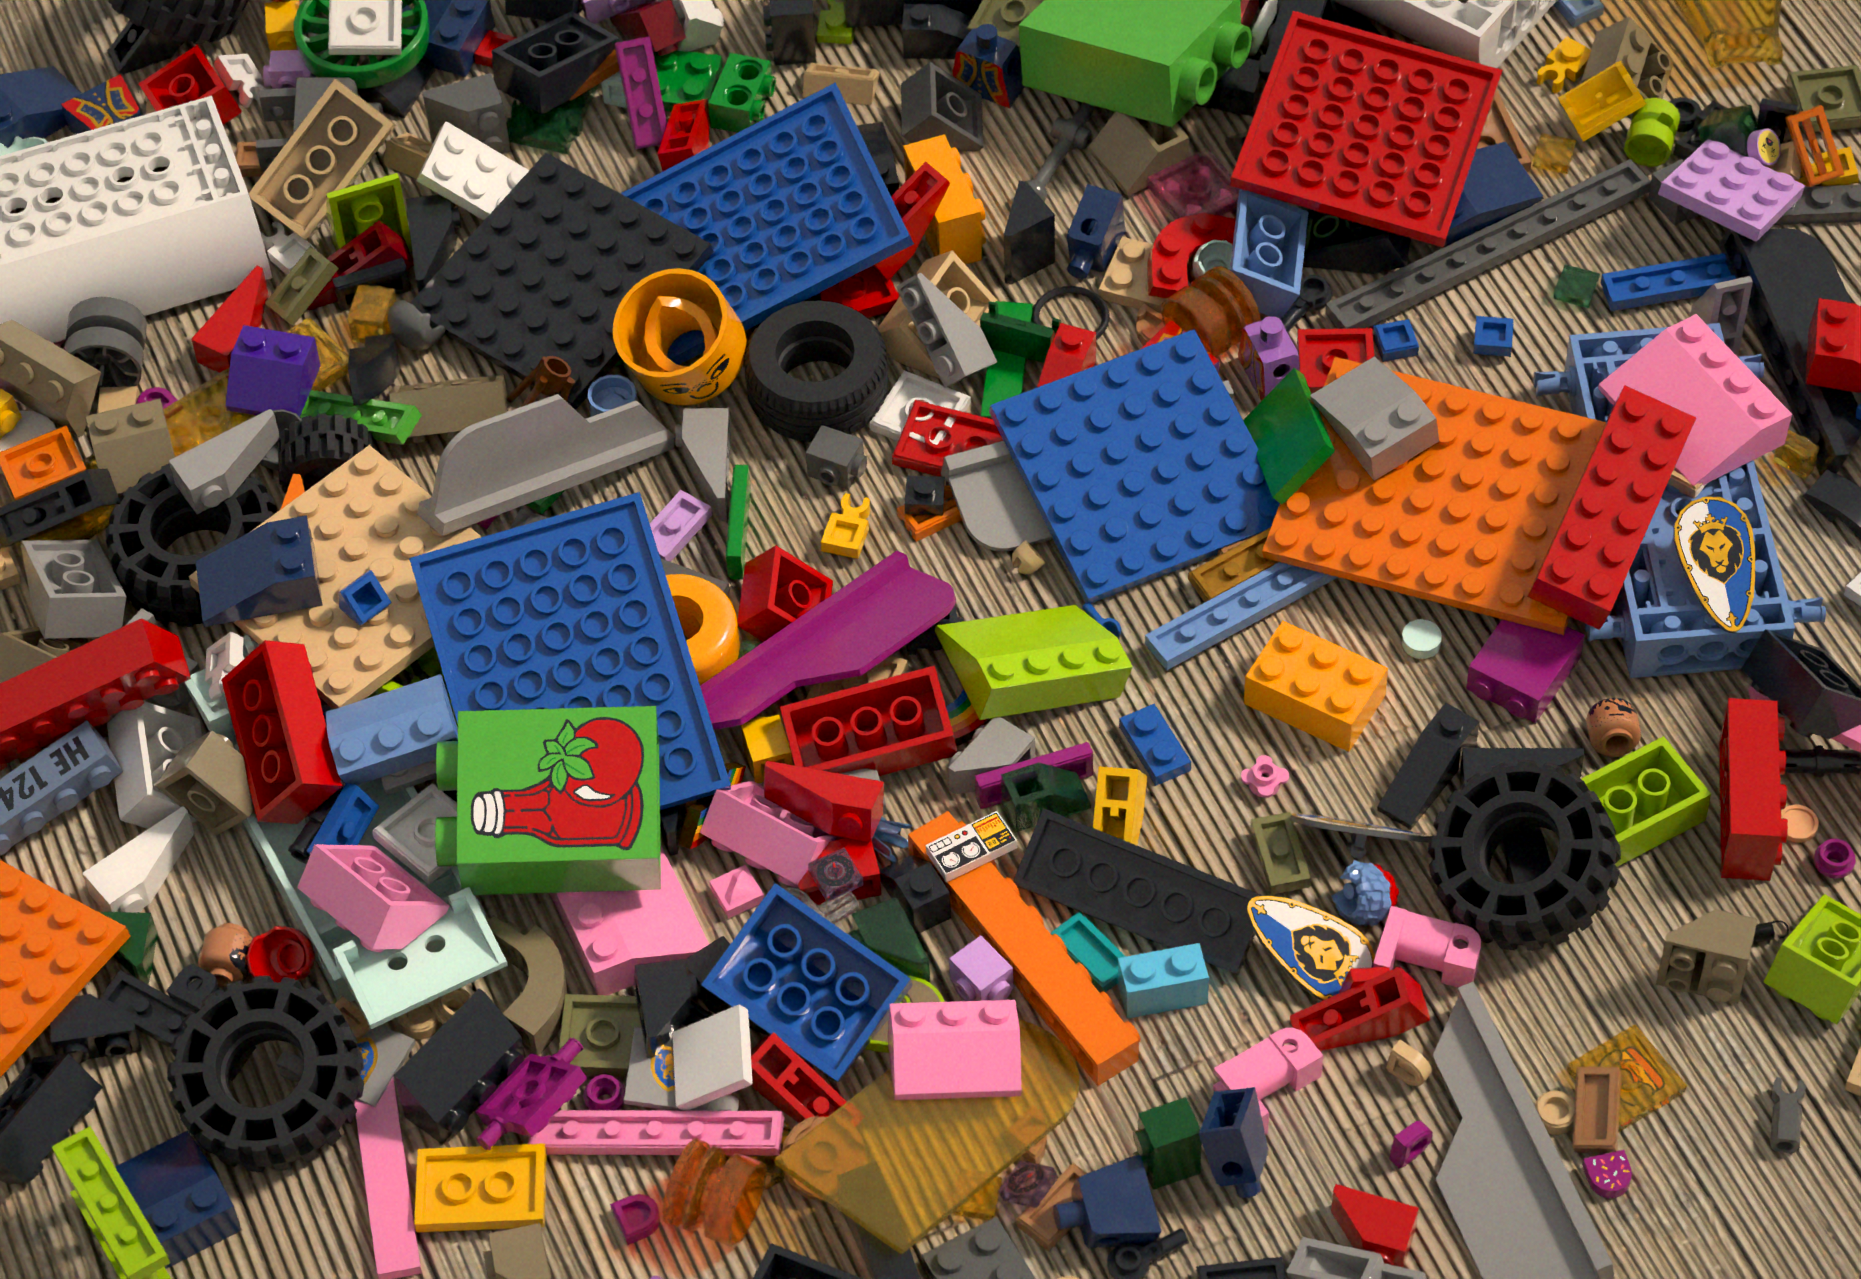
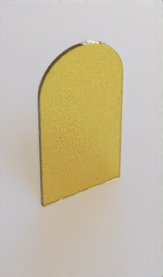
(917, 1161)

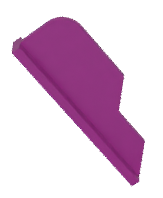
(832, 640)

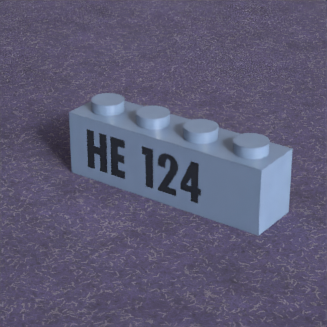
(53, 783)

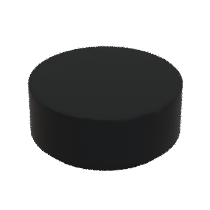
(1688, 111)

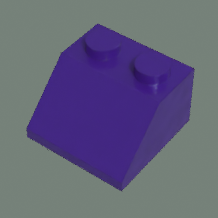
(271, 371)

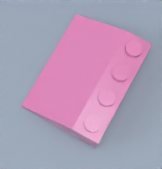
(1704, 378)
(629, 929)

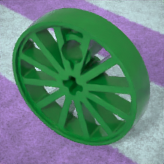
(367, 75)

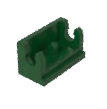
(1016, 335)

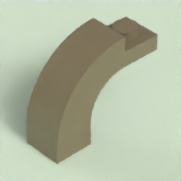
(540, 1006)

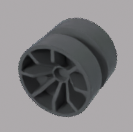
(109, 338)

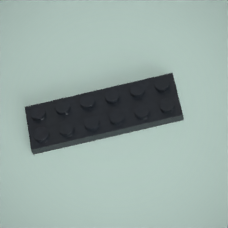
(1137, 890)

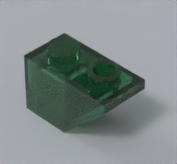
(1039, 787)

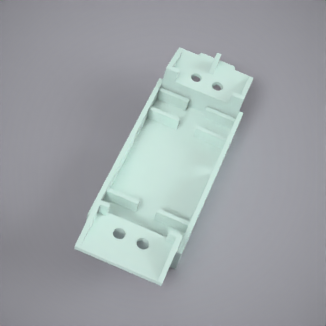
(383, 983)

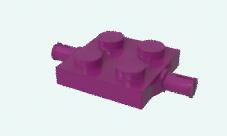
(531, 1094)

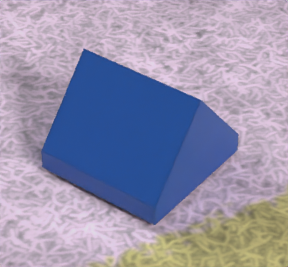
(363, 598)

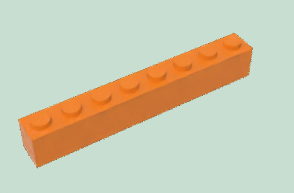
(1040, 962)

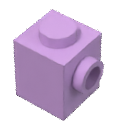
(980, 972)

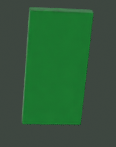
(1289, 436)

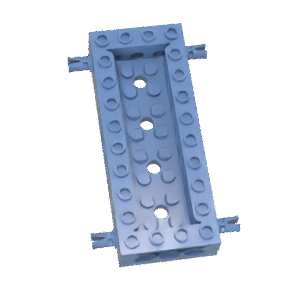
(1656, 608)

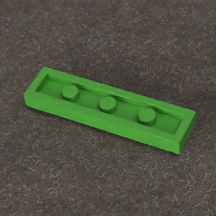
(384, 419)

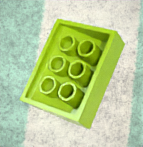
(1035, 661)

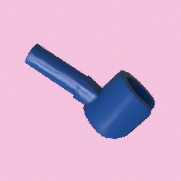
(1109, 623)

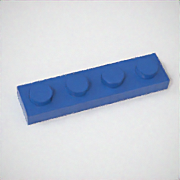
(1664, 281)

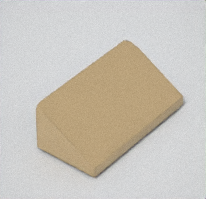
(854, 83)
(406, 154)

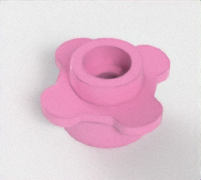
(1264, 786)

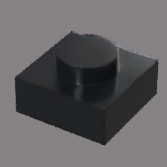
(924, 495)

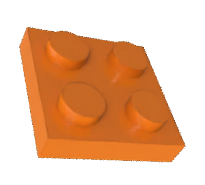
(41, 462)

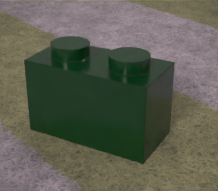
(1169, 1143)

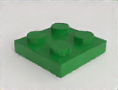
(687, 76)

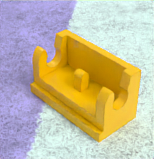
(1602, 101)

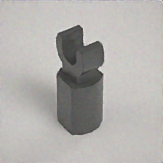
(1786, 1118)

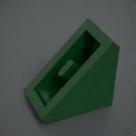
(138, 951)

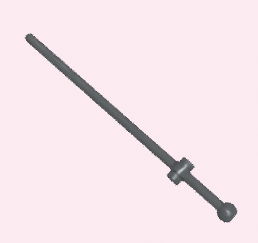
(1069, 134)

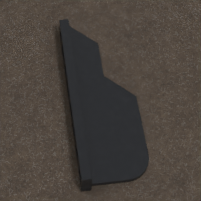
(1788, 278)

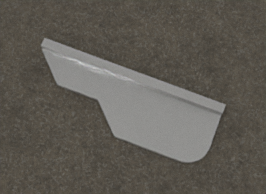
(535, 455)
(995, 497)
(1502, 1165)

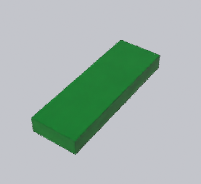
(738, 521)

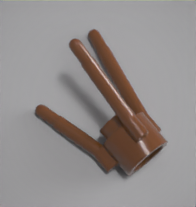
(549, 377)

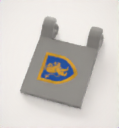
(382, 1054)
(653, 1080)

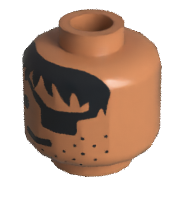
(1613, 727)
(225, 953)

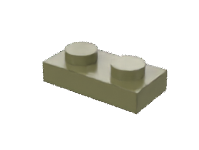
(301, 285)
(1280, 853)

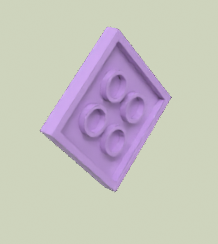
(1732, 189)

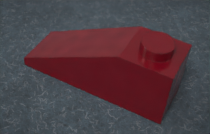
(652, 20)
(368, 249)

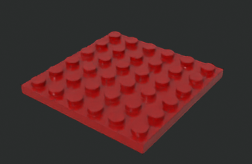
(1367, 128)

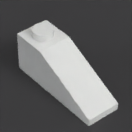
(137, 870)

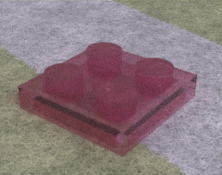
(1195, 186)

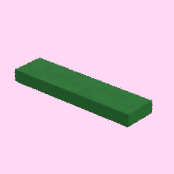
(1007, 375)

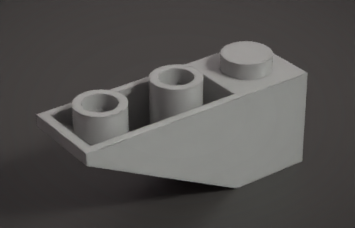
(949, 335)

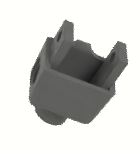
(294, 105)

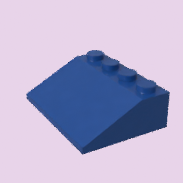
(807, 982)

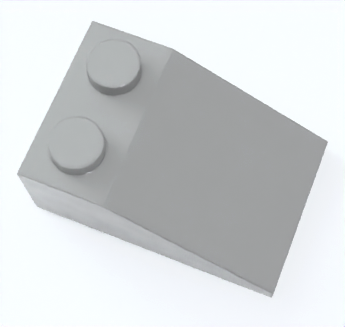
(1377, 417)
(72, 589)

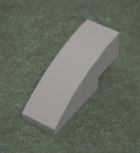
(1332, 1261)

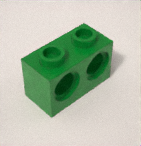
(741, 93)

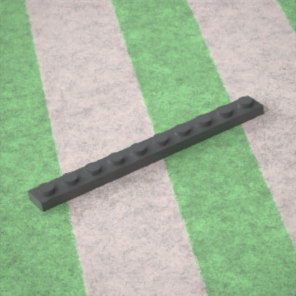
(1488, 247)

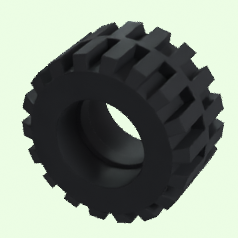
(319, 447)

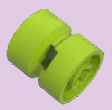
(1652, 132)

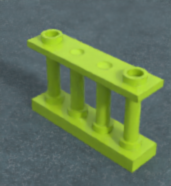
(110, 1209)

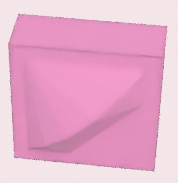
(736, 891)

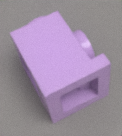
(284, 69)

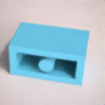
(1163, 980)

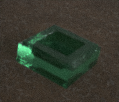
(1576, 286)

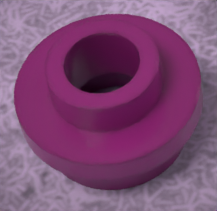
(1837, 850)
(603, 1085)

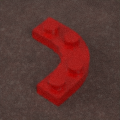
(1177, 244)

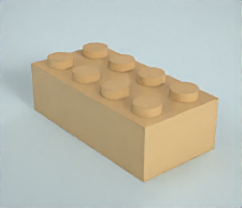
(321, 158)

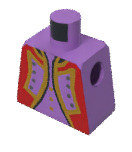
(1266, 348)

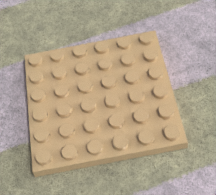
(359, 522)

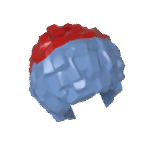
(1368, 894)

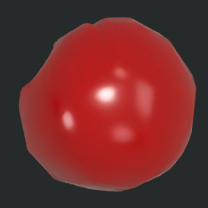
(281, 954)

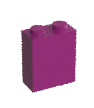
(1523, 667)

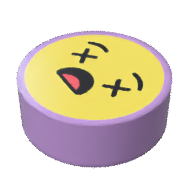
(1764, 146)

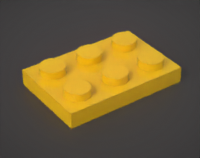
(480, 1187)

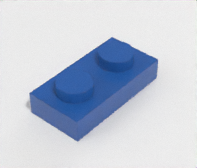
(1155, 744)
(347, 818)

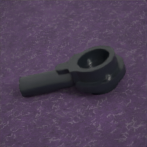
(1313, 295)
(1134, 1262)

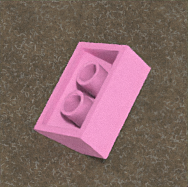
(763, 832)
(370, 895)
(954, 1049)

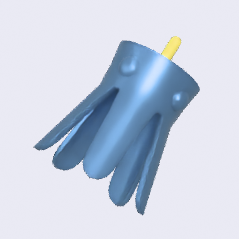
(888, 832)

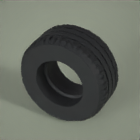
(810, 334)

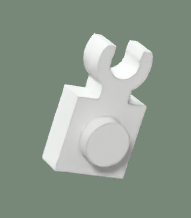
(240, 74)
(284, 250)

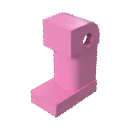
(1430, 945)
(1272, 1066)

